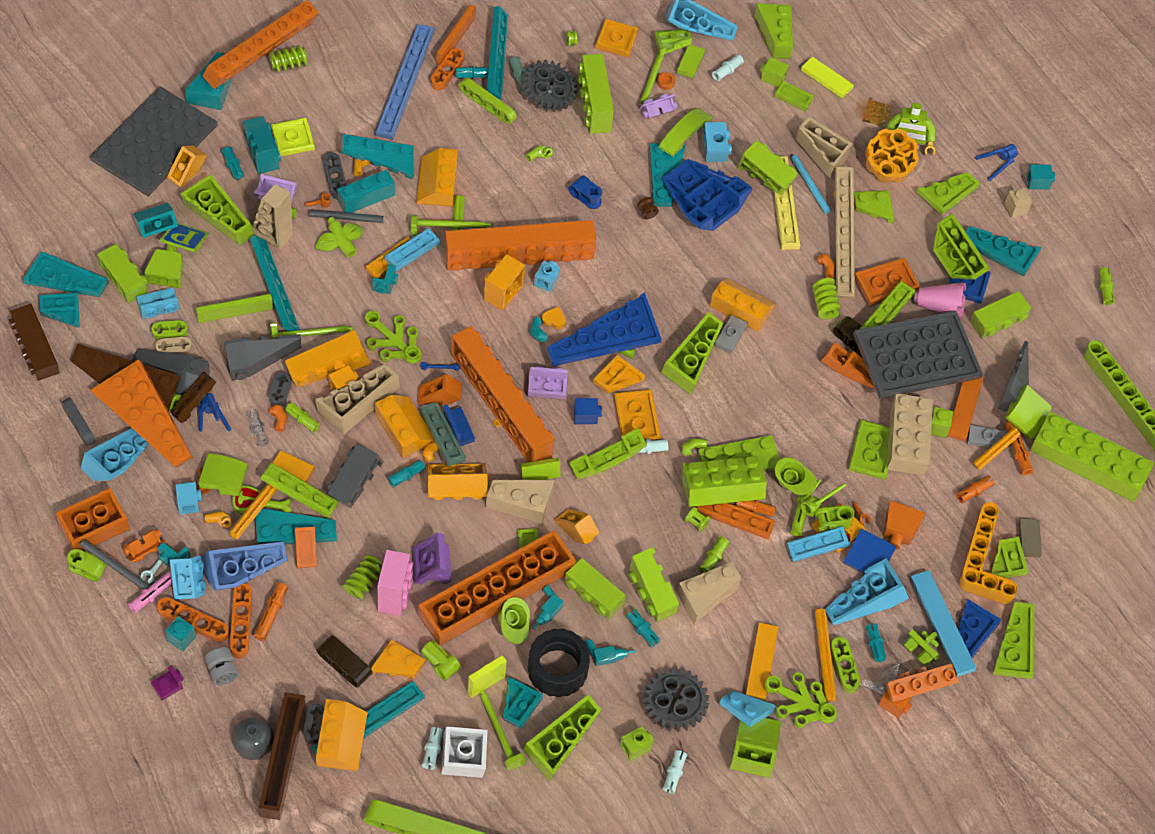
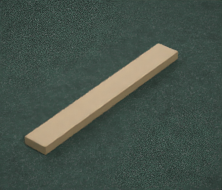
(844, 232)

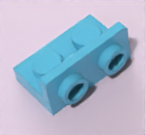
(158, 303)
(187, 577)

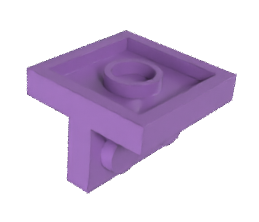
(432, 560)

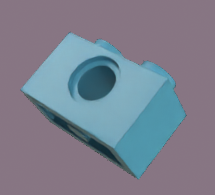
(716, 142)

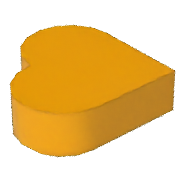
(554, 318)

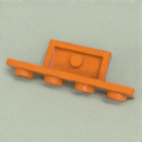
(921, 682)

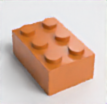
(93, 520)

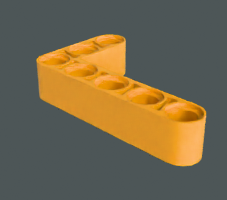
(978, 555)

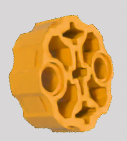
(901, 152)

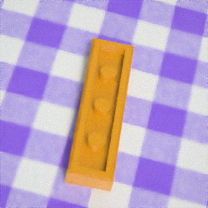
(762, 660)

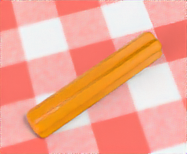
(997, 448)

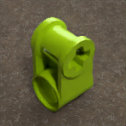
(832, 517)
(85, 565)

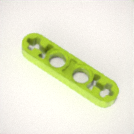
(487, 101)

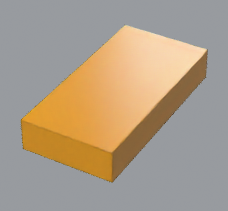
(294, 466)

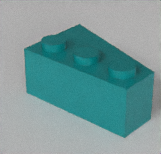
(203, 94)
(261, 144)

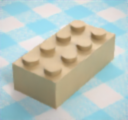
(910, 434)

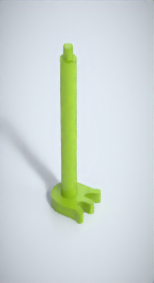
(415, 222)
(309, 332)
(513, 761)

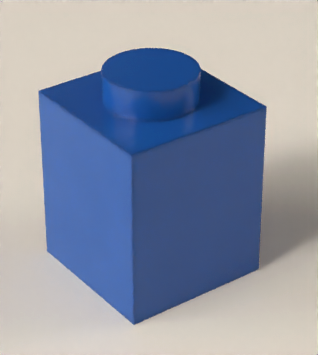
(587, 411)

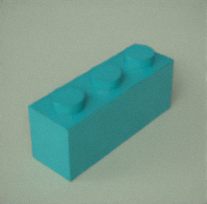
(366, 192)

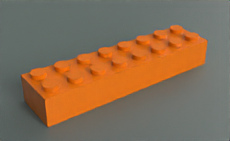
(524, 243)
(502, 396)
(487, 590)

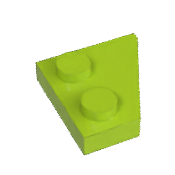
(672, 40)
(874, 204)

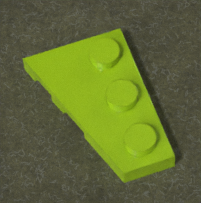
(949, 193)

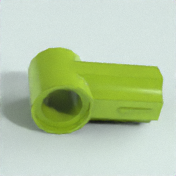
(444, 664)

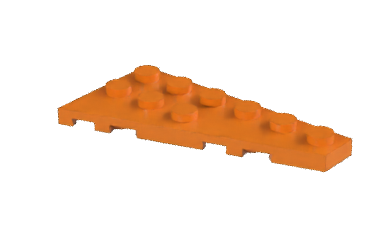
(138, 403)

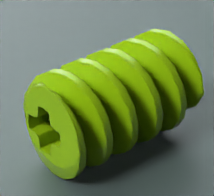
(288, 58)
(826, 298)
(362, 577)

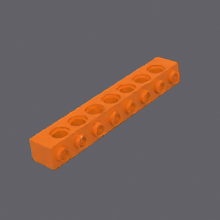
(260, 44)

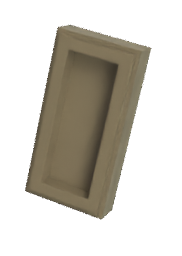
(1030, 537)

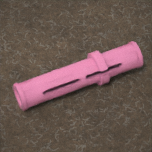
(137, 604)

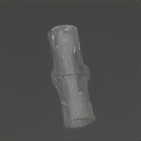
(257, 427)

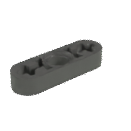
(330, 170)
(78, 421)

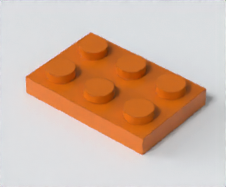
(880, 280)

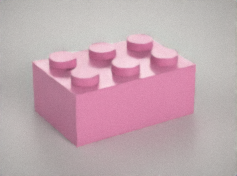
(395, 583)

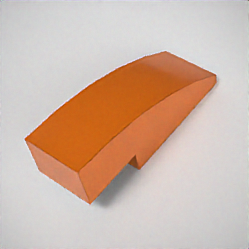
(847, 364)

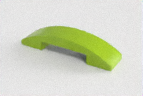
(684, 130)
(610, 456)

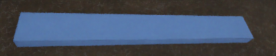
(404, 82)

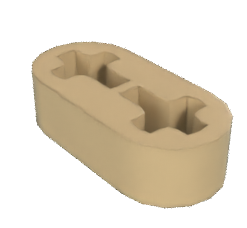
(173, 345)

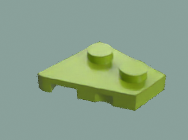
(1010, 559)

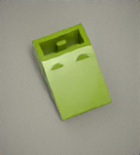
(756, 747)

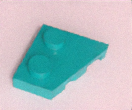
(520, 703)

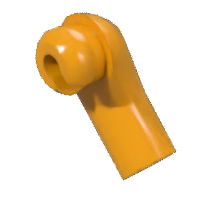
(359, 165)
(429, 451)
(219, 517)

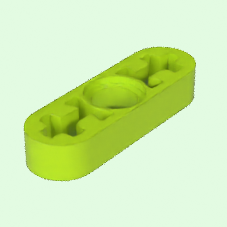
(843, 673)

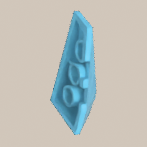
(698, 19)
(113, 456)
(872, 593)

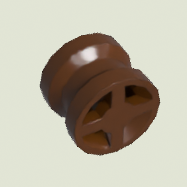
(647, 208)

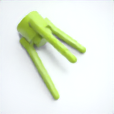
(811, 504)

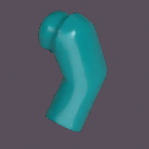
(536, 332)

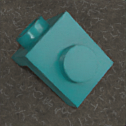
(386, 285)
(167, 553)

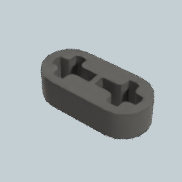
(284, 390)
(309, 723)

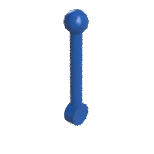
(424, 366)

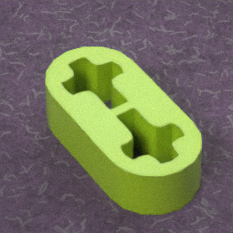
(169, 329)

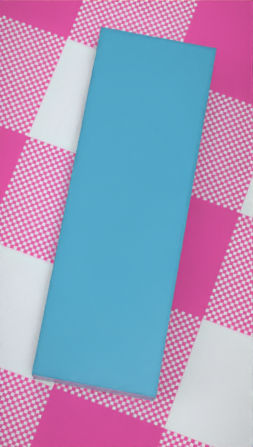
(412, 249)
(818, 544)

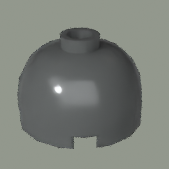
(253, 738)

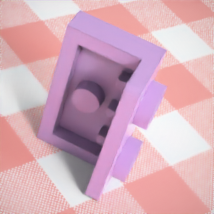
(266, 183)
(547, 382)

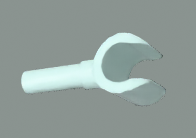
(150, 573)

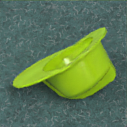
(795, 476)
(514, 620)

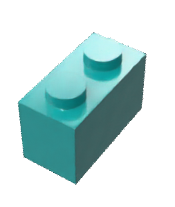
(155, 220)

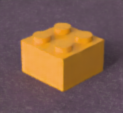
(504, 282)

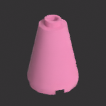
(942, 298)

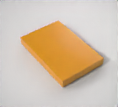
(637, 411)

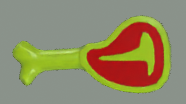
(248, 495)

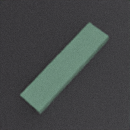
(442, 434)

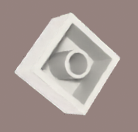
(464, 752)

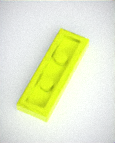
(827, 77)

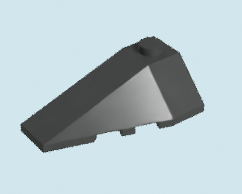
(249, 356)
(185, 366)
(1018, 378)

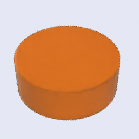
(666, 81)

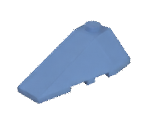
(238, 565)

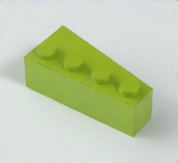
(218, 209)
(690, 357)
(557, 741)

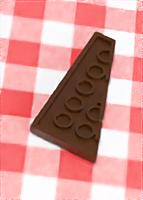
(103, 365)

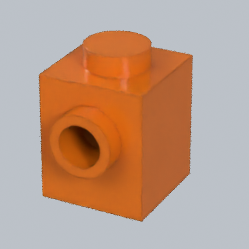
(896, 708)

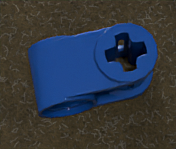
(586, 192)

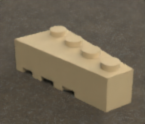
(274, 217)
(354, 402)

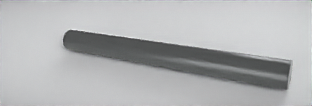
(346, 216)
(114, 564)

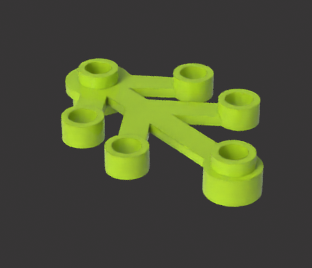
(393, 340)
(802, 701)

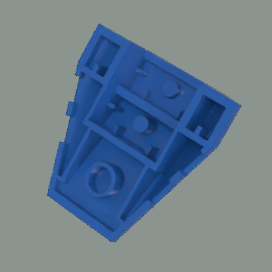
(706, 195)

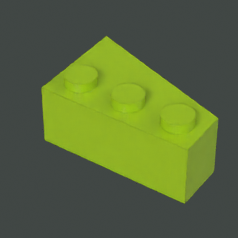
(767, 167)
(652, 586)

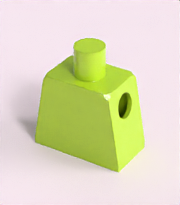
(165, 268)

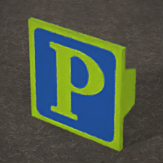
(185, 238)

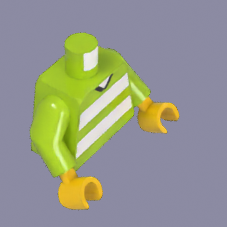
(916, 125)

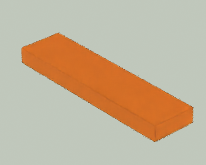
(456, 33)
(964, 409)
(739, 518)

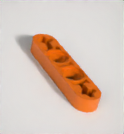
(194, 617)
(244, 620)

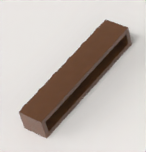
(282, 756)

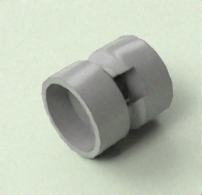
(221, 666)

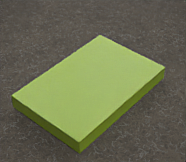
(870, 450)

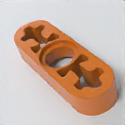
(447, 62)

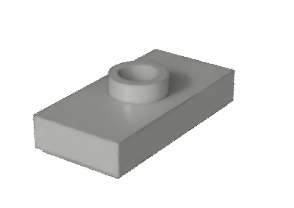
(731, 334)
(984, 436)

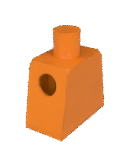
(902, 523)

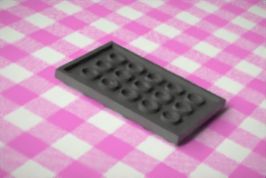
(151, 139)
(917, 354)

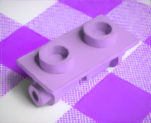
(651, 107)

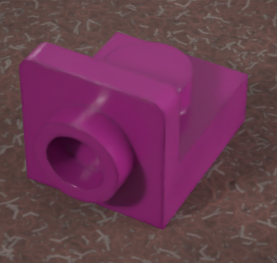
(168, 683)

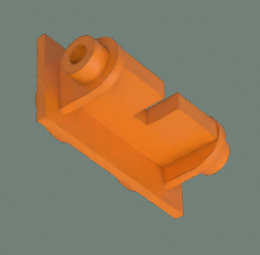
(136, 551)

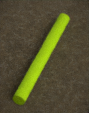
(649, 85)

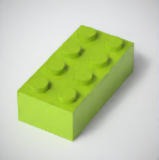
(596, 93)
(724, 481)

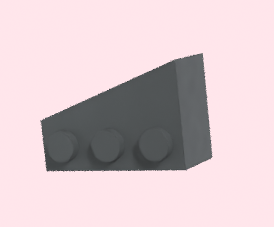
(353, 475)

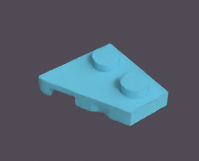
(747, 708)

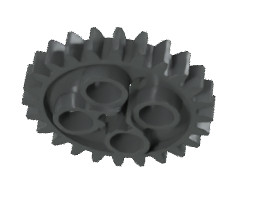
(549, 85)
(693, 707)

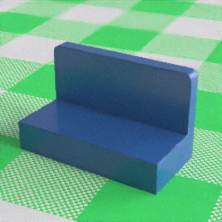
(459, 425)

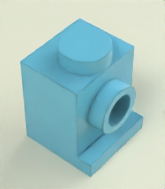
(547, 275)

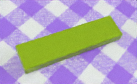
(890, 306)
(234, 308)
(299, 490)

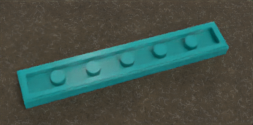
(497, 52)
(274, 283)
(390, 708)

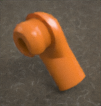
(829, 264)
(281, 416)

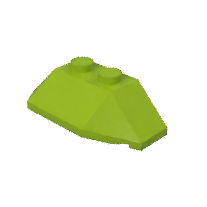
(958, 251)

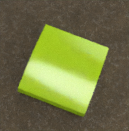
(1028, 412)
(223, 474)

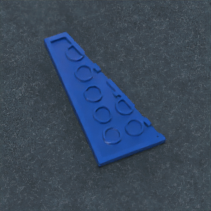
(614, 332)

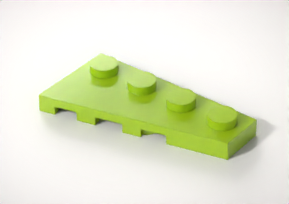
(1017, 647)

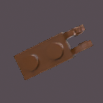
(193, 397)

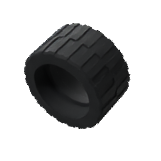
(558, 641)

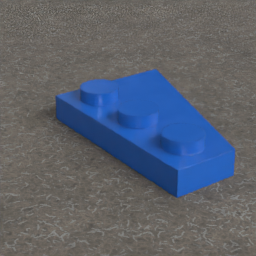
(976, 626)

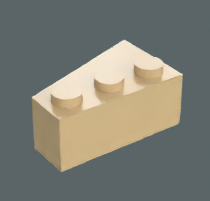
(823, 145)
(521, 498)
(708, 590)

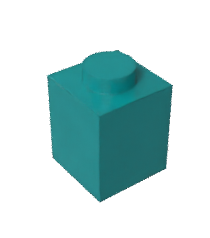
(1040, 176)
(180, 633)

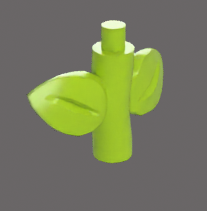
(340, 237)

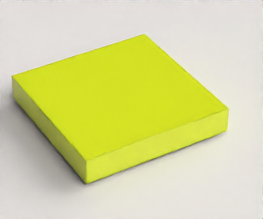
(293, 136)
(487, 676)

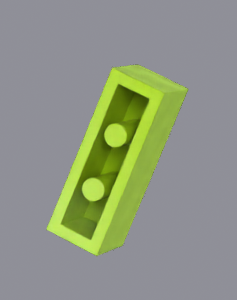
(122, 273)
(1000, 314)
(594, 589)

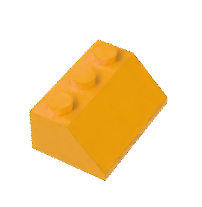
(438, 177)
(742, 303)
(403, 424)
(457, 481)
(341, 736)

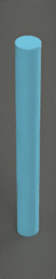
(805, 175)

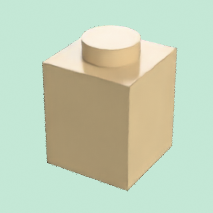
(1018, 202)

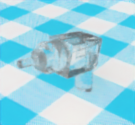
(886, 676)

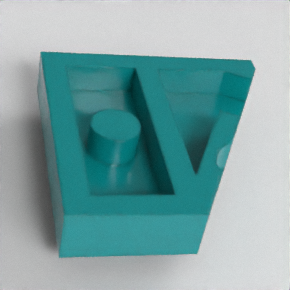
(61, 308)

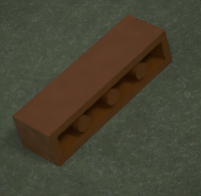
(34, 342)

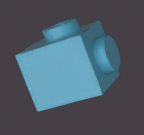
(188, 497)

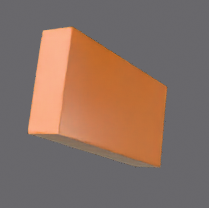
(305, 547)

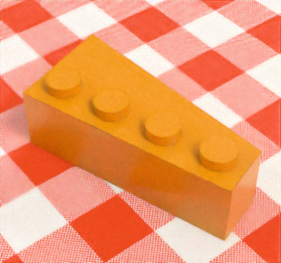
(328, 358)

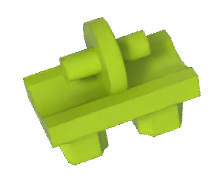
(928, 652)

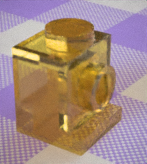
(876, 112)

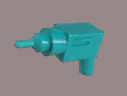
(550, 608)
(606, 654)

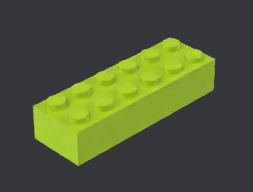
(1092, 456)

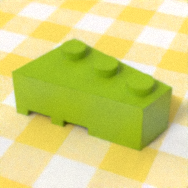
(776, 25)

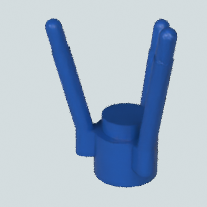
(1005, 153)
(210, 406)

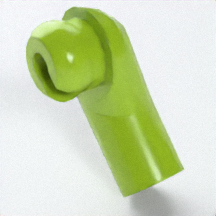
(539, 151)
(691, 444)

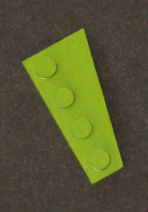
(762, 447)

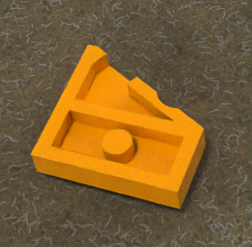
(618, 375)
(398, 661)

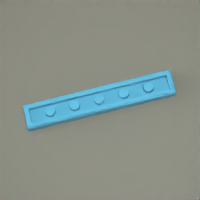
(943, 623)

